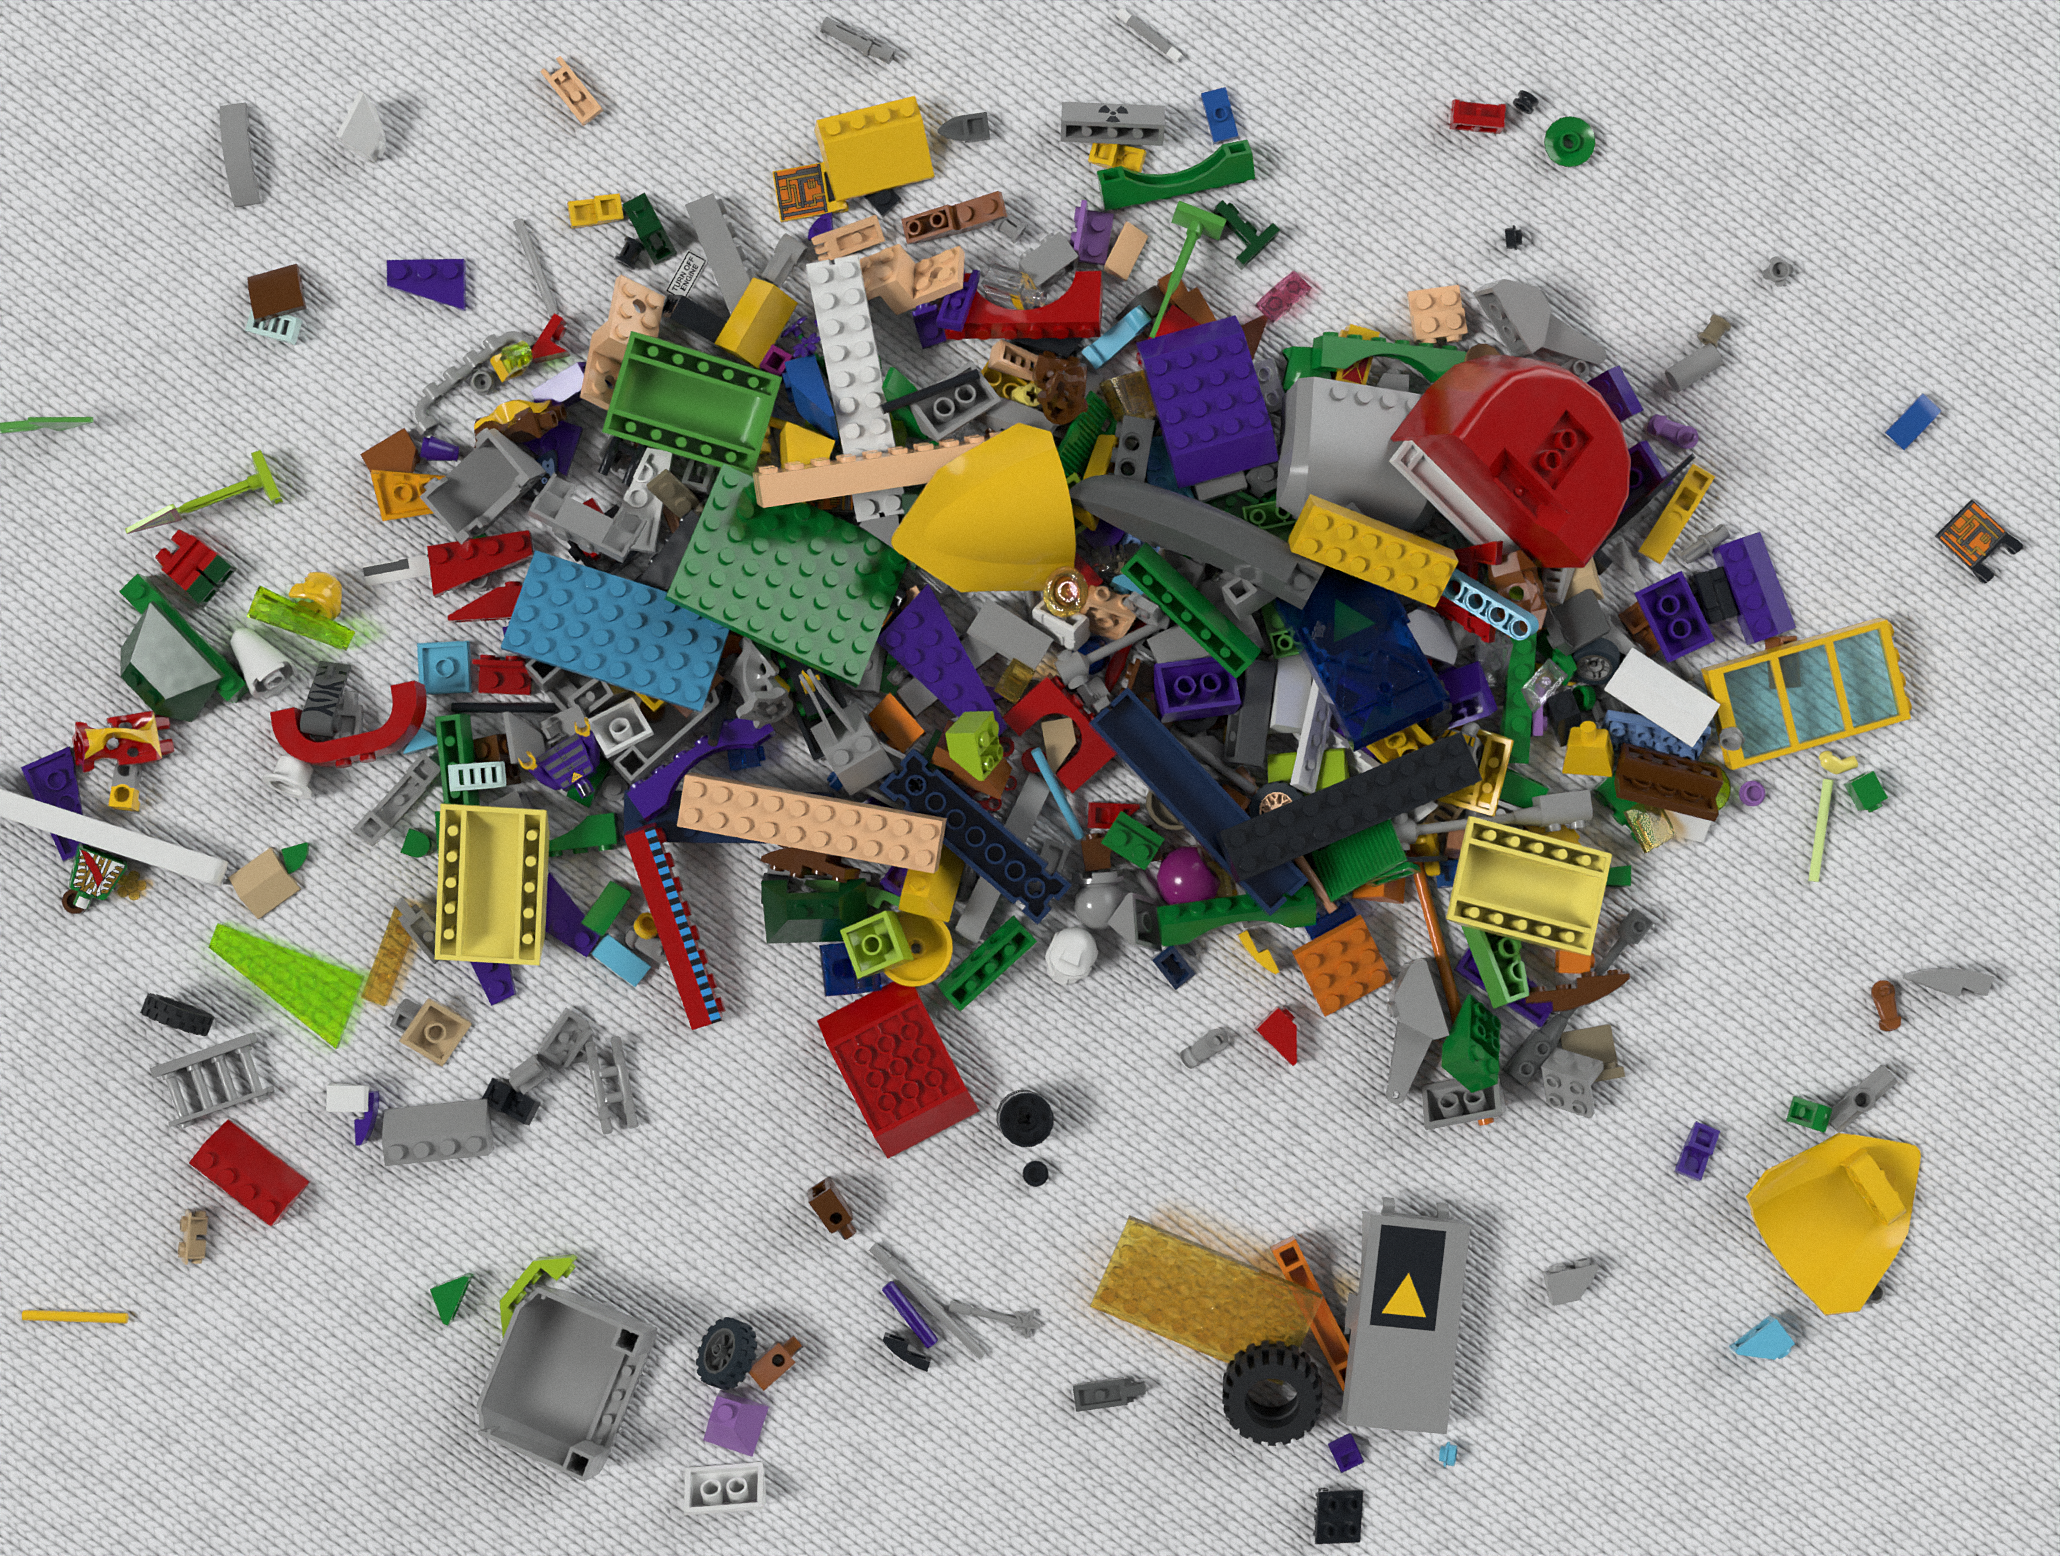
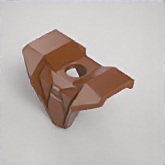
(1520, 571)

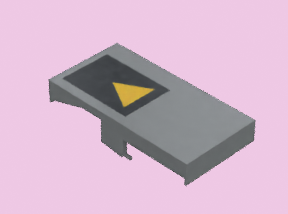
(1405, 1320)

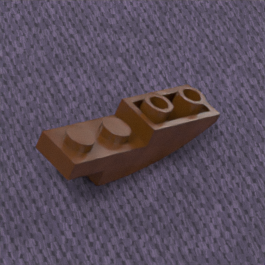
(806, 862)
(1587, 991)

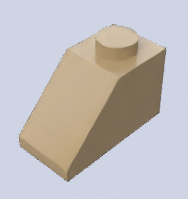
(1059, 740)

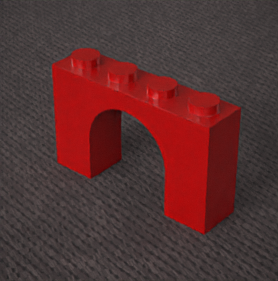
(1052, 697)

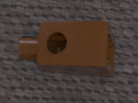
(825, 1201)

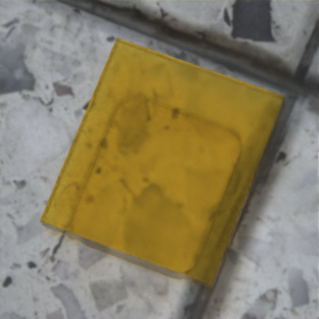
(1649, 826)

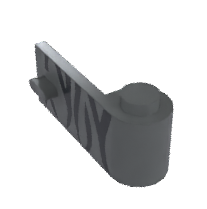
(321, 706)

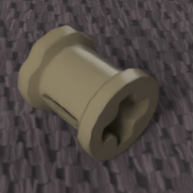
(1714, 331)

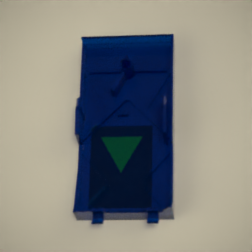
(1363, 657)

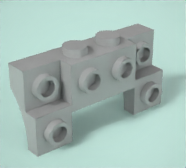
(583, 524)

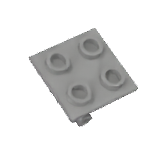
(561, 725)

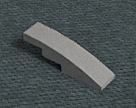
(1011, 412)

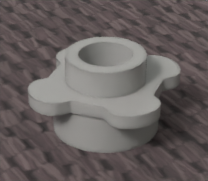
(1784, 268)

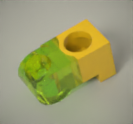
(512, 361)

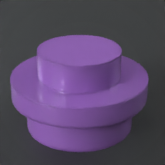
(1752, 793)

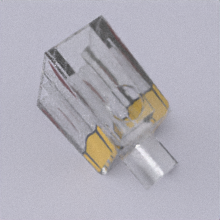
(1012, 288)

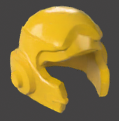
(325, 592)

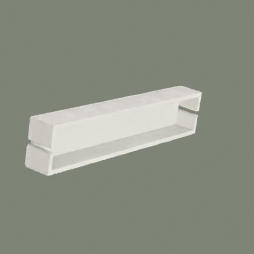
(853, 371)

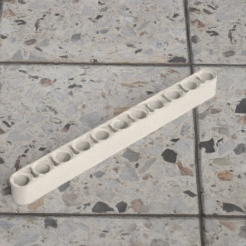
(112, 838)

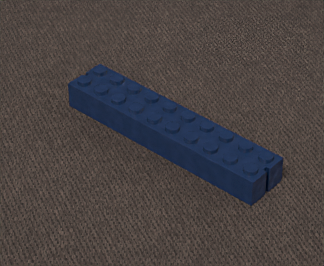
(1186, 791)

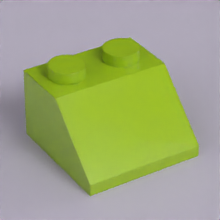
(876, 944)

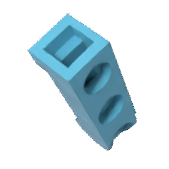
(1117, 338)

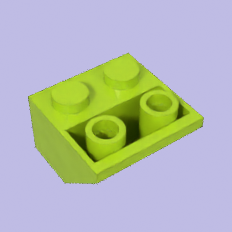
(975, 743)

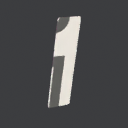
(396, 570)

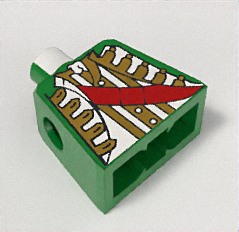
(94, 874)

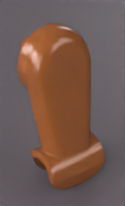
(1884, 999)

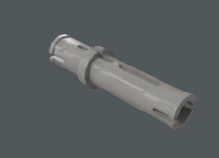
(853, 38)

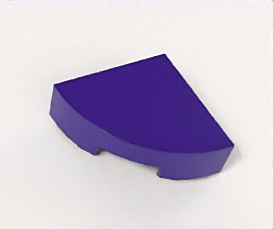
(821, 225)

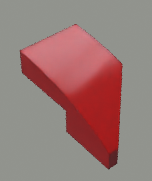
(1104, 814)

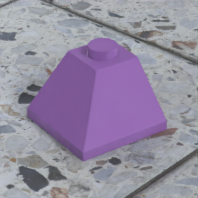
(735, 1423)

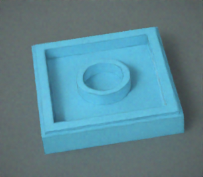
(445, 667)

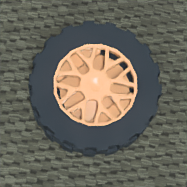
(1273, 796)

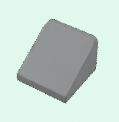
(404, 1015)

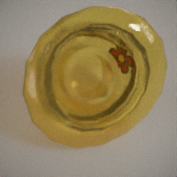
(1065, 591)

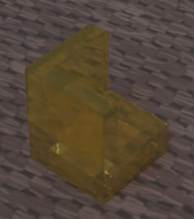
(1014, 681)

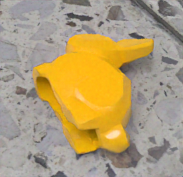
(1428, 846)

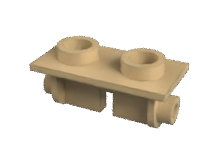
(192, 1226)

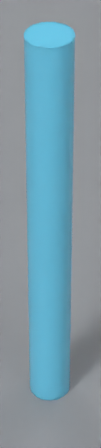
(1057, 793)

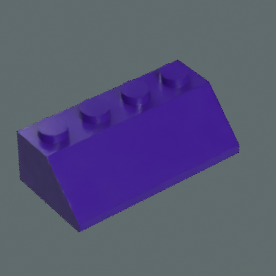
(1754, 588)

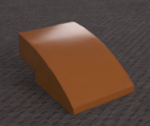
(992, 785)

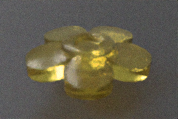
(131, 885)

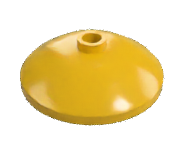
(934, 953)

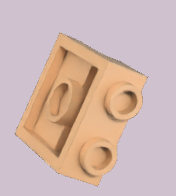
(1437, 315)
(1107, 613)

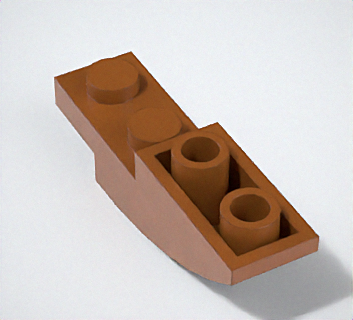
(954, 219)

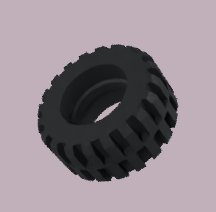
(1265, 1422)

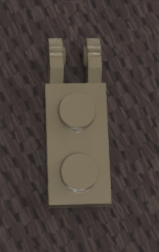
(674, 494)

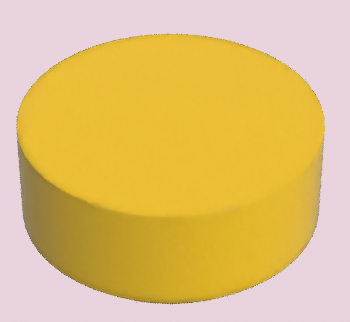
(645, 926)

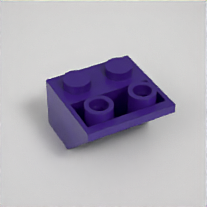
(1617, 393)
(1468, 694)

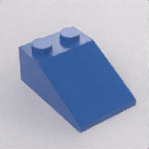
(808, 392)

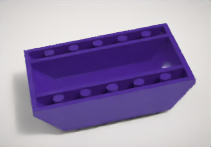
(1208, 401)

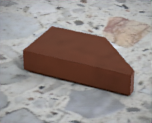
(1253, 332)

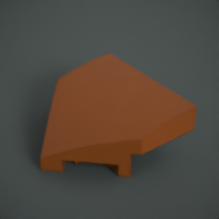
(393, 454)

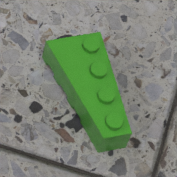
(1499, 966)

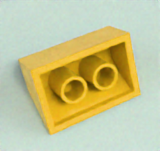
(933, 893)

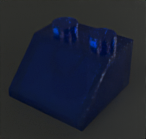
(839, 973)

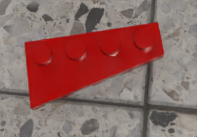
(457, 564)

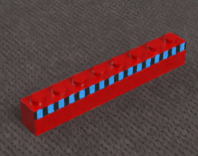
(674, 926)

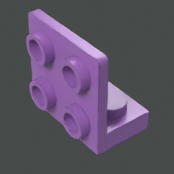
(1092, 234)

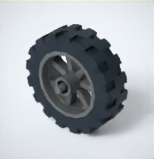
(726, 1353)

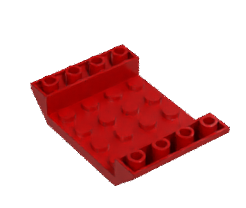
(897, 1067)

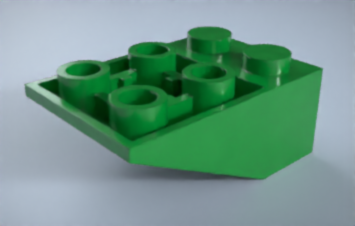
(1473, 1046)

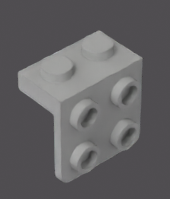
(1569, 1081)

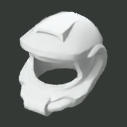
(1071, 955)

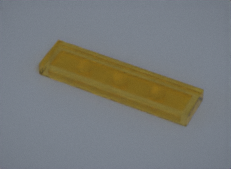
(387, 962)

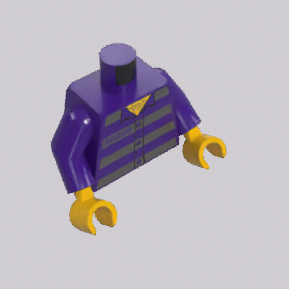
(568, 763)

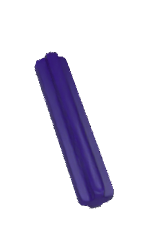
(909, 1314)

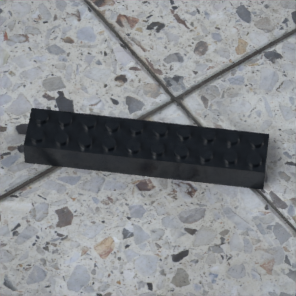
(1348, 807)

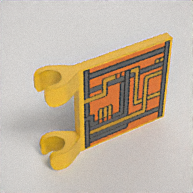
(804, 193)

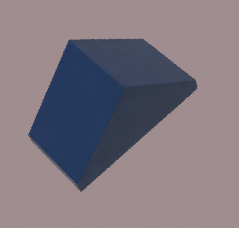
(1173, 966)

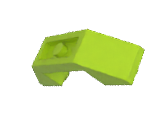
(554, 1265)

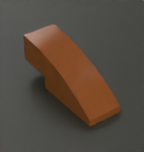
(1189, 302)

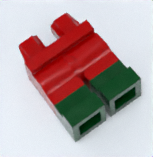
(188, 561)

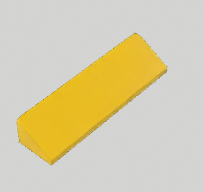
(1099, 464)

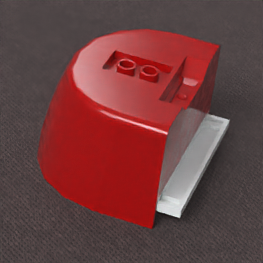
(1518, 458)

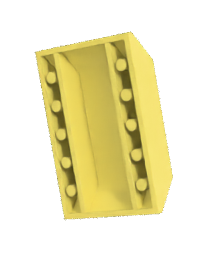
(492, 884)
(1528, 887)

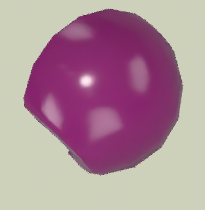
(1186, 876)

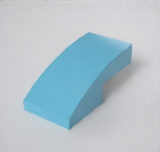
(621, 960)

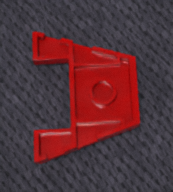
(1467, 563)

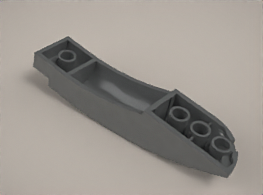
(1201, 533)

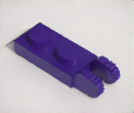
(957, 304)

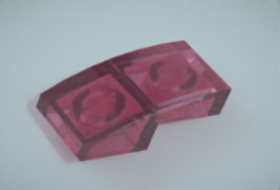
(1283, 296)

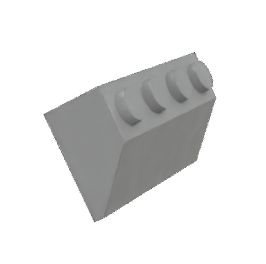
(1177, 645)
(437, 1132)

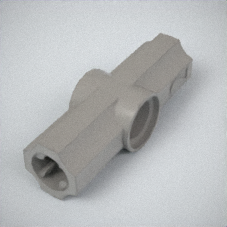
(1872, 1086)

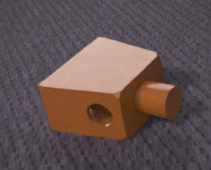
(763, 1369)

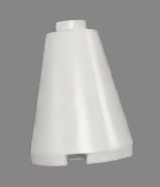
(261, 664)

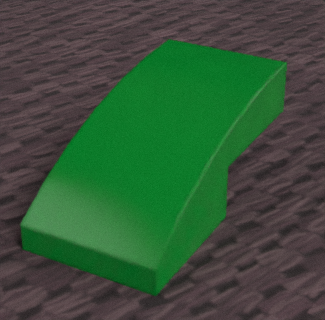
(1566, 663)

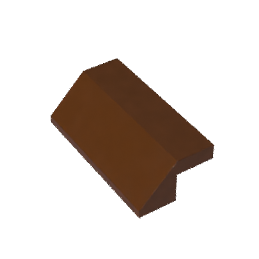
(1668, 782)

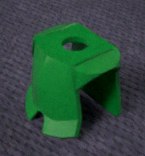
(1299, 366)

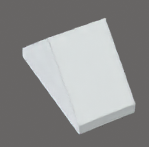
(347, 1098)

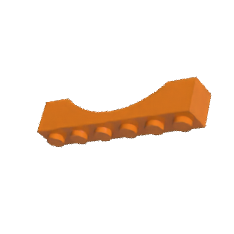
(1324, 1324)

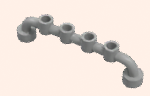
(455, 377)

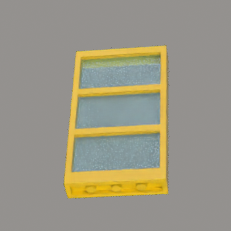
(1809, 692)

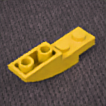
(1676, 514)

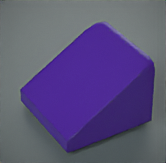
(1346, 1452)

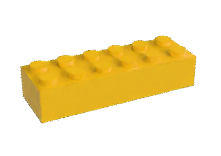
(1372, 550)

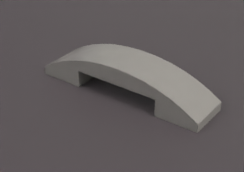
(237, 155)
(398, 800)

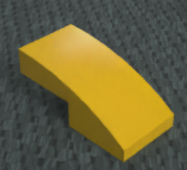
(1117, 155)
(595, 211)
(1262, 957)

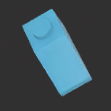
(1764, 1341)

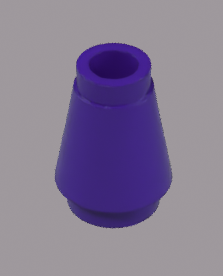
(438, 450)

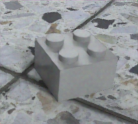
(1049, 261)

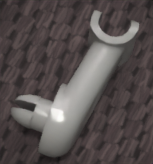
(650, 947)
(1208, 1045)

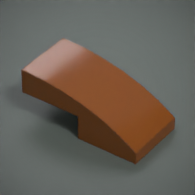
(1639, 629)

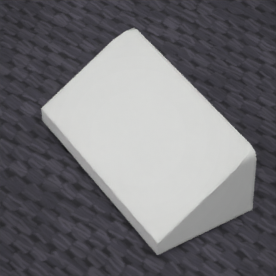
(1689, 826)

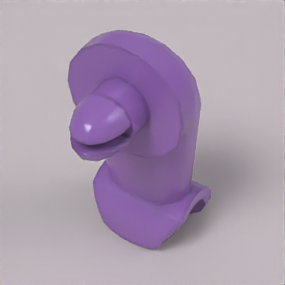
(1680, 435)

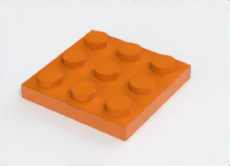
(1342, 965)

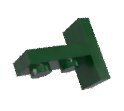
(649, 228)
(1246, 233)

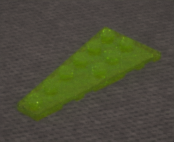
(304, 985)

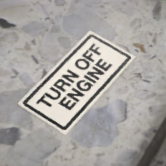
(686, 274)

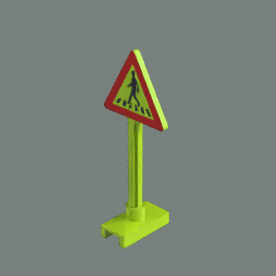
(171, 514)

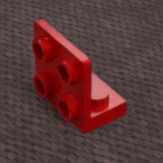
(503, 676)

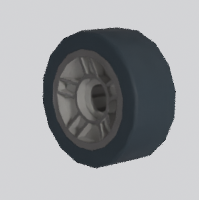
(1596, 662)

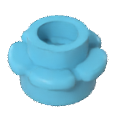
(1448, 1454)

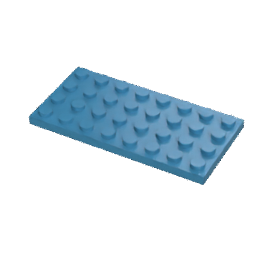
(614, 632)

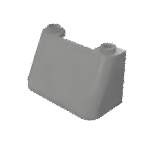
(482, 485)

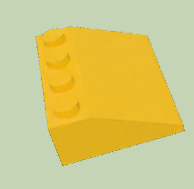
(874, 148)

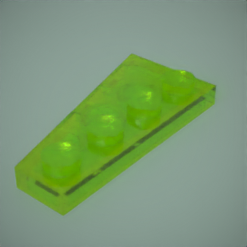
(293, 617)

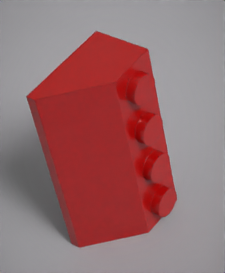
(249, 1172)

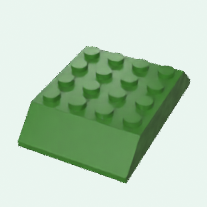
(691, 403)

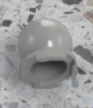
(1097, 897)

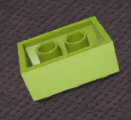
(1332, 770)

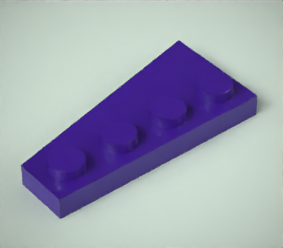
(55, 783)
(1534, 1013)

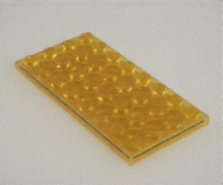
(1200, 1294)

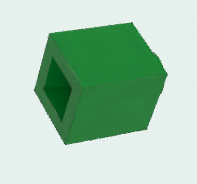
(1866, 791)

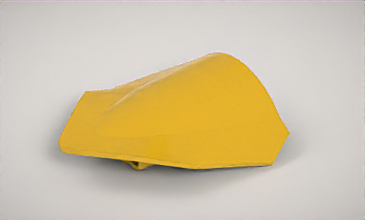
(994, 516)
(1838, 1215)

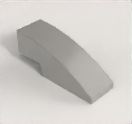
(1951, 980)

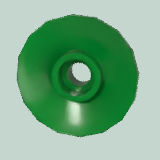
(1576, 132)

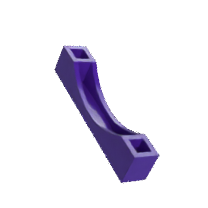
(655, 793)

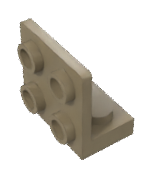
(1597, 1044)

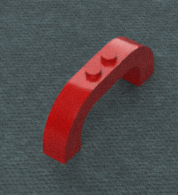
(403, 724)

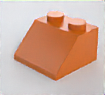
(896, 724)

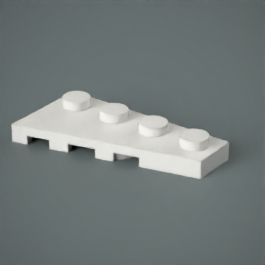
(642, 502)

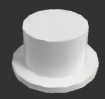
(290, 777)

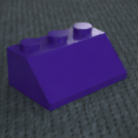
(1674, 616)
(1194, 690)

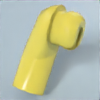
(1835, 765)

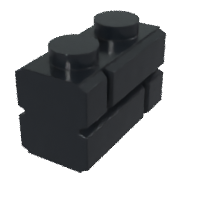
(1713, 595)

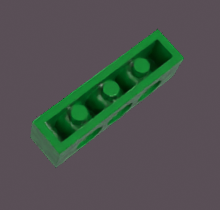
(987, 963)

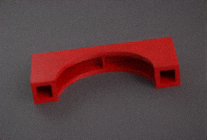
(1072, 315)

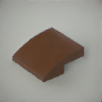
(276, 293)

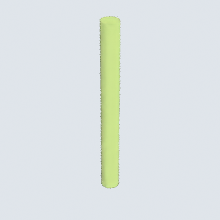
(1820, 831)

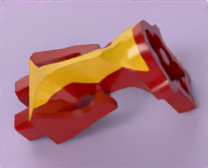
(91, 742)

